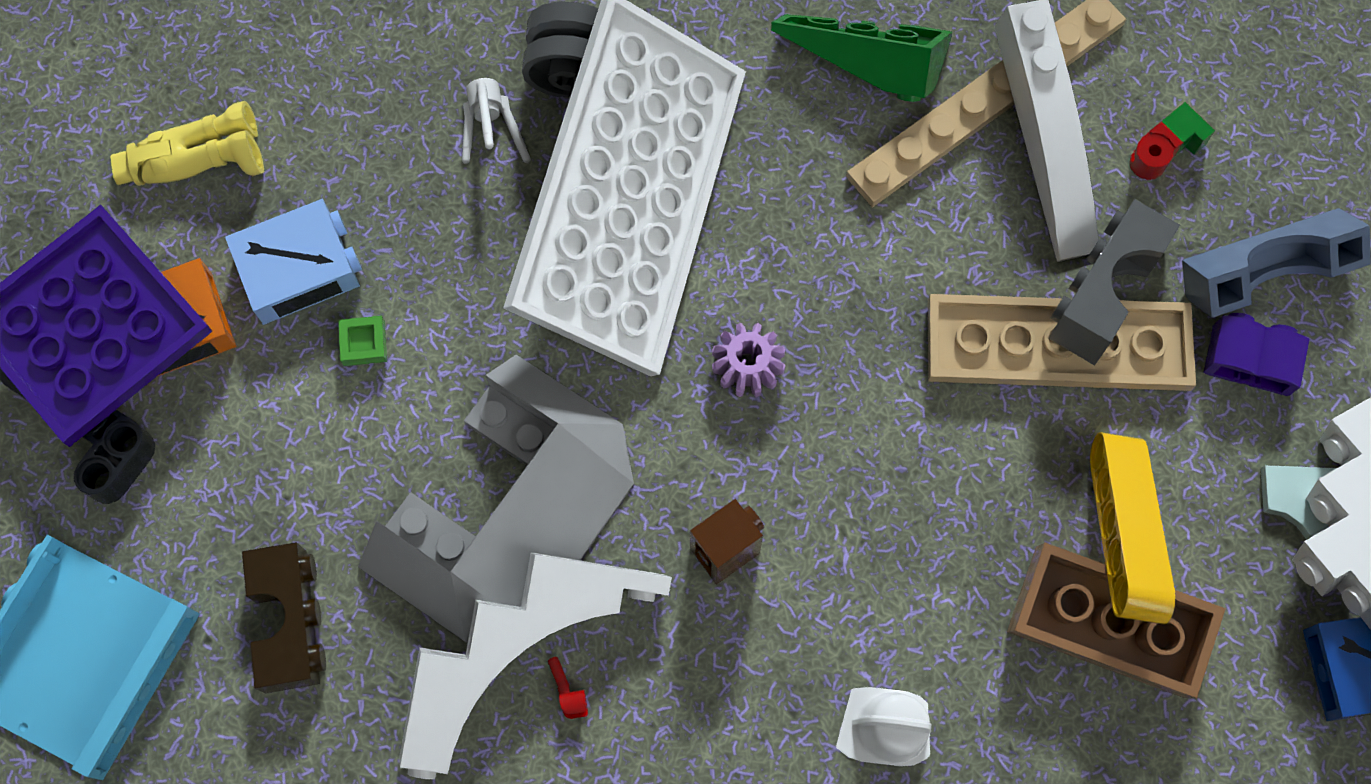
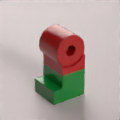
(1167, 139)

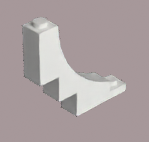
(450, 683)

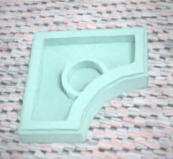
(1286, 493)

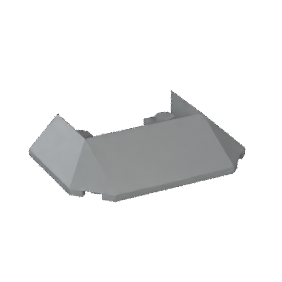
(555, 508)

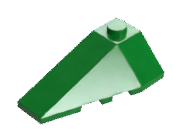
(893, 60)

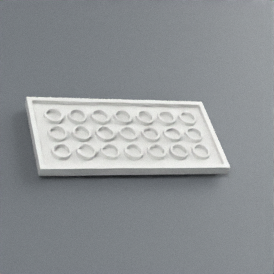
(626, 188)

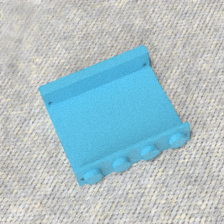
(82, 654)

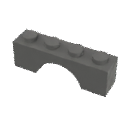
(1095, 313)

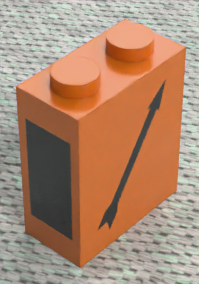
(199, 289)

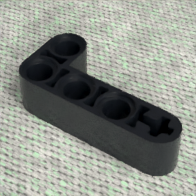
(107, 455)

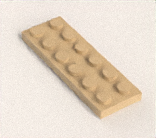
(1010, 344)

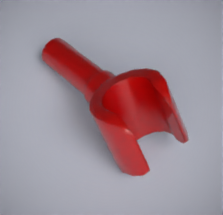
(572, 703)

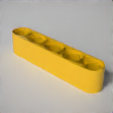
(1131, 529)

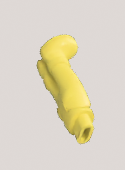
(177, 154)

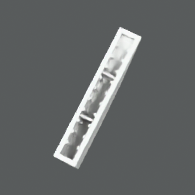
(1049, 125)

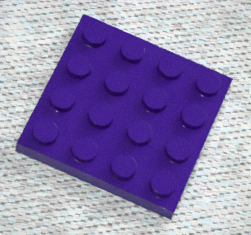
(90, 325)

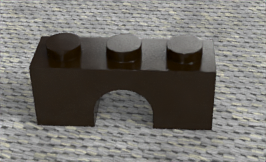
(291, 656)

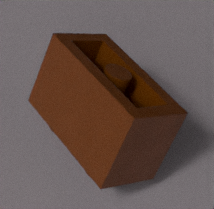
(727, 540)

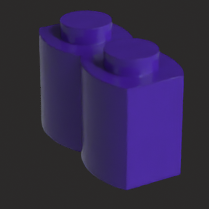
(1257, 354)

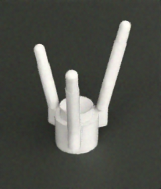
(485, 105)

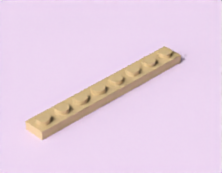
(971, 109)

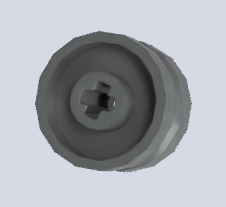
(556, 45)

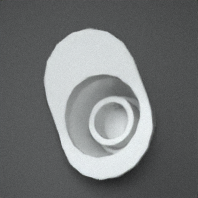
(885, 727)

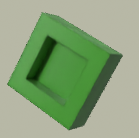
(362, 340)

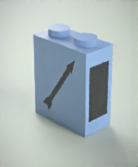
(294, 261)

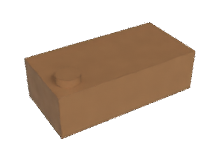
(1071, 611)

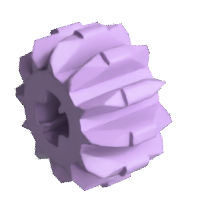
(730, 356)

